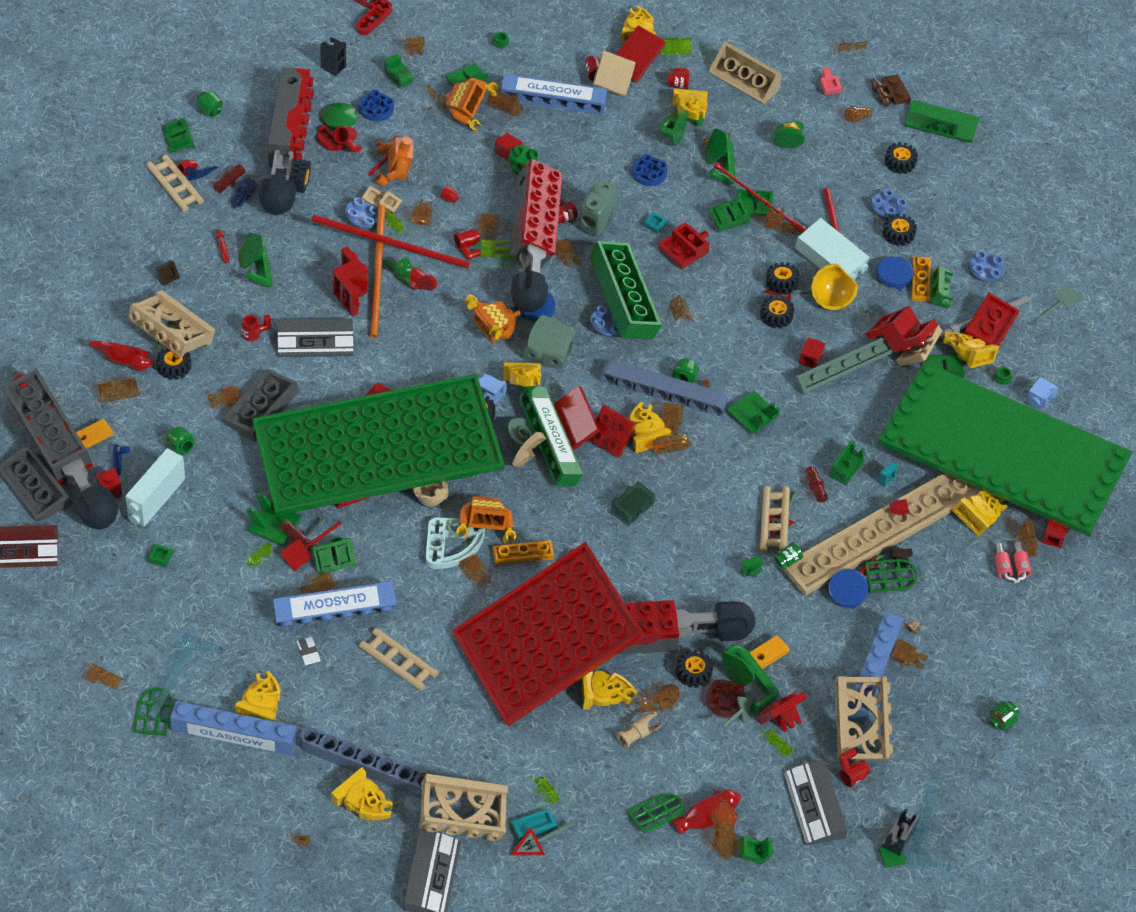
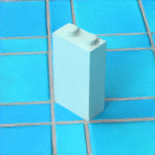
(827, 246)
(155, 487)

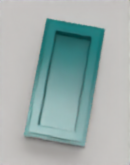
(539, 821)

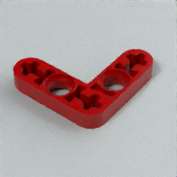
(376, 11)

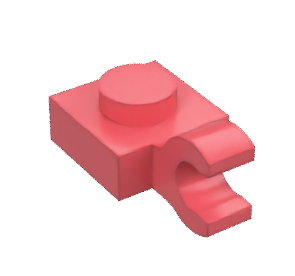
(829, 83)

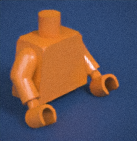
(399, 159)

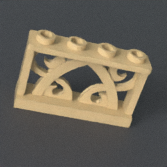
(170, 309)
(843, 696)
(471, 789)

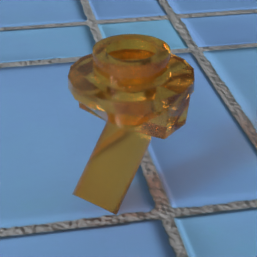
(669, 689)

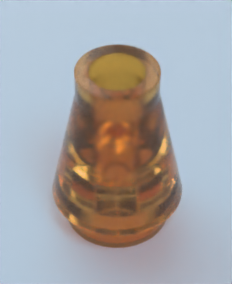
(855, 113)

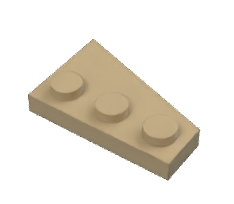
(919, 353)

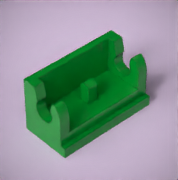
(940, 287)
(847, 464)

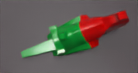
(412, 276)

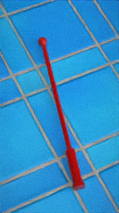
(794, 223)

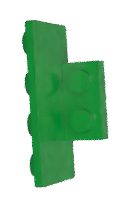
(942, 121)

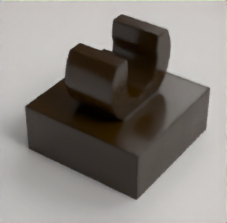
(167, 272)
(900, 554)

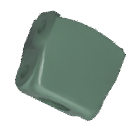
(597, 218)
(549, 342)

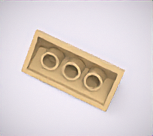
(746, 73)

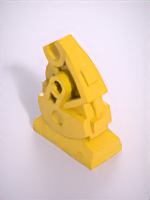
(641, 18)
(692, 101)
(970, 349)
(522, 373)
(647, 429)
(979, 511)
(604, 689)
(260, 699)
(360, 796)

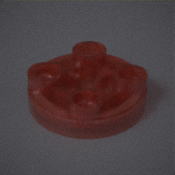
(722, 698)

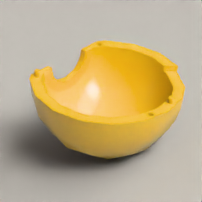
(833, 287)

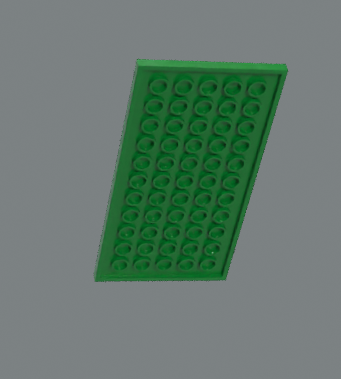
(377, 444)
(1005, 448)

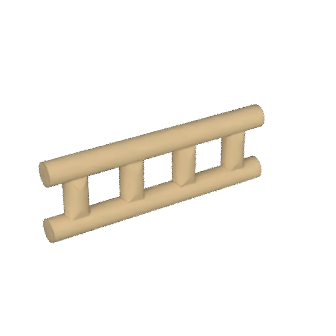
(177, 174)
(766, 511)
(402, 669)

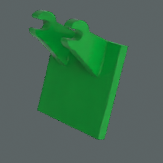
(753, 412)
(267, 524)

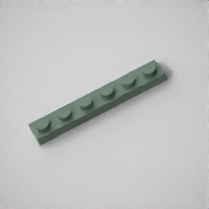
(843, 365)

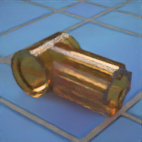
(504, 102)

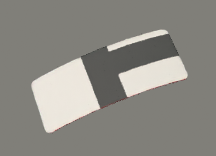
(308, 651)

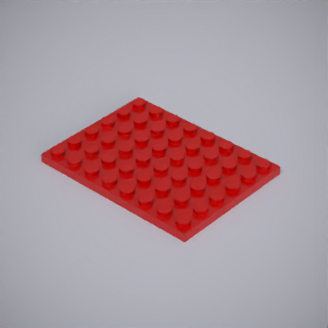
(547, 633)

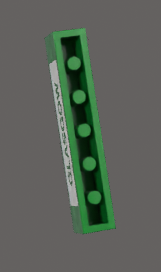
(556, 447)

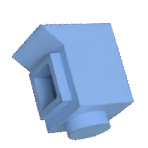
(492, 387)
(1041, 393)

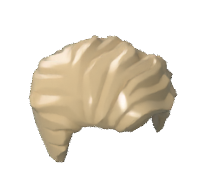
(432, 494)

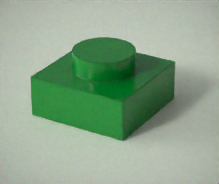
(751, 566)

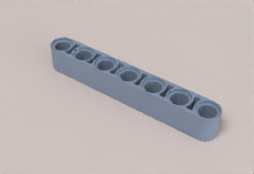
(664, 387)
(358, 757)

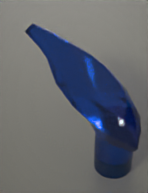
(193, 175)
(117, 457)

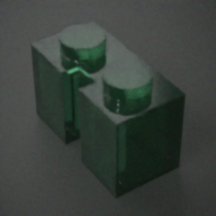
(632, 503)

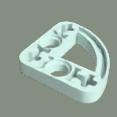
(445, 530)

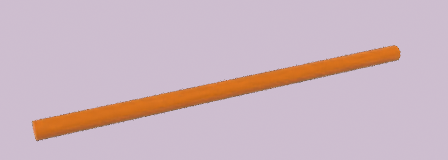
(377, 273)

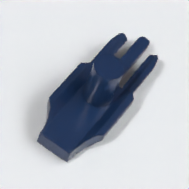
(243, 191)

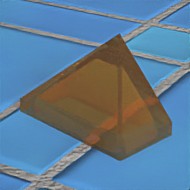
(118, 389)

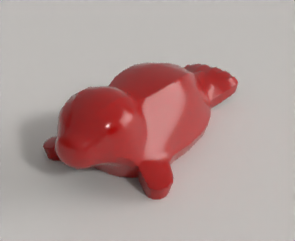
(123, 354)
(699, 814)

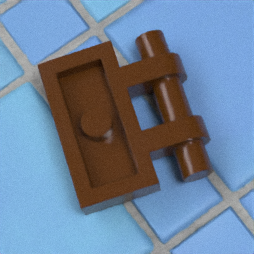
(894, 88)

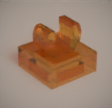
(415, 43)
(774, 217)

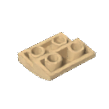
(614, 73)

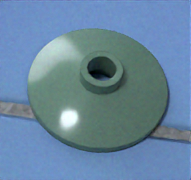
(519, 430)

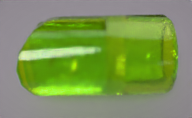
(677, 46)
(491, 243)

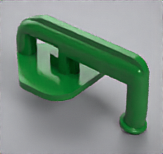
(677, 123)
(719, 146)
(252, 250)
(744, 670)

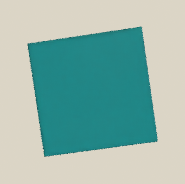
(655, 222)
(888, 474)

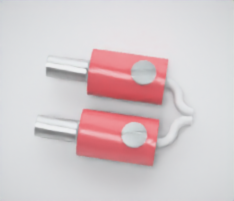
(1020, 559)

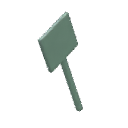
(1066, 296)

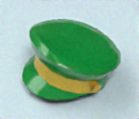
(789, 135)

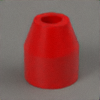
(184, 165)
(449, 194)
(899, 507)

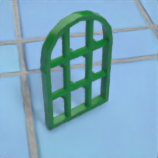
(884, 571)
(158, 720)
(654, 818)

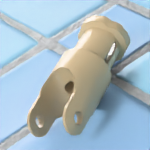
(637, 730)

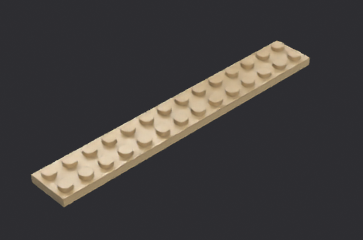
(877, 532)

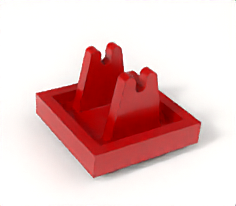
(614, 432)
(783, 711)

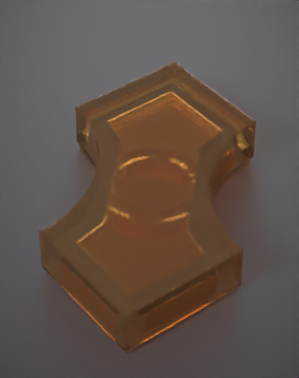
(725, 838)

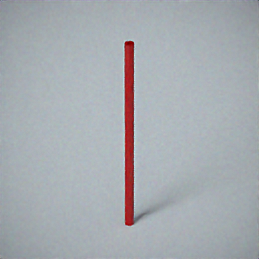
(390, 241)

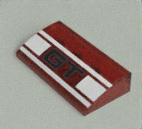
(29, 546)

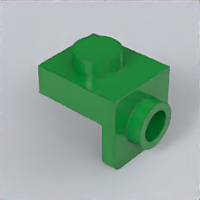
(755, 850)

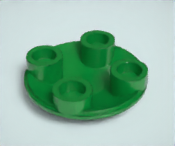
(339, 115)
(520, 156)

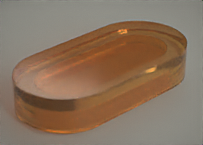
(671, 443)

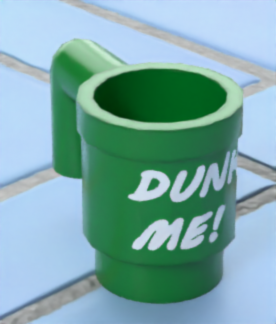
(788, 556)

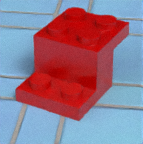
(350, 281)
(902, 329)

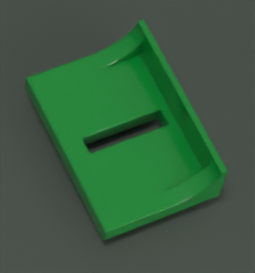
(471, 71)
(181, 141)
(748, 199)
(722, 218)
(953, 363)
(324, 557)

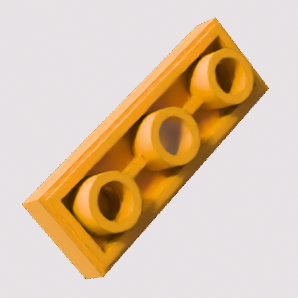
(921, 279)
(95, 433)
(514, 552)
(770, 651)

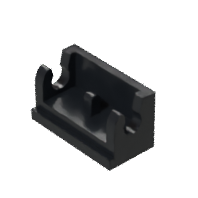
(333, 56)
(901, 832)

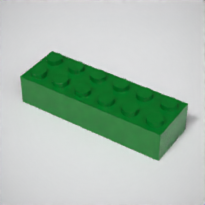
(625, 290)

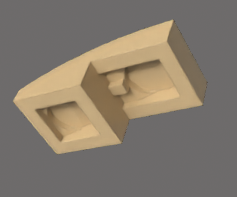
(377, 198)
(525, 452)

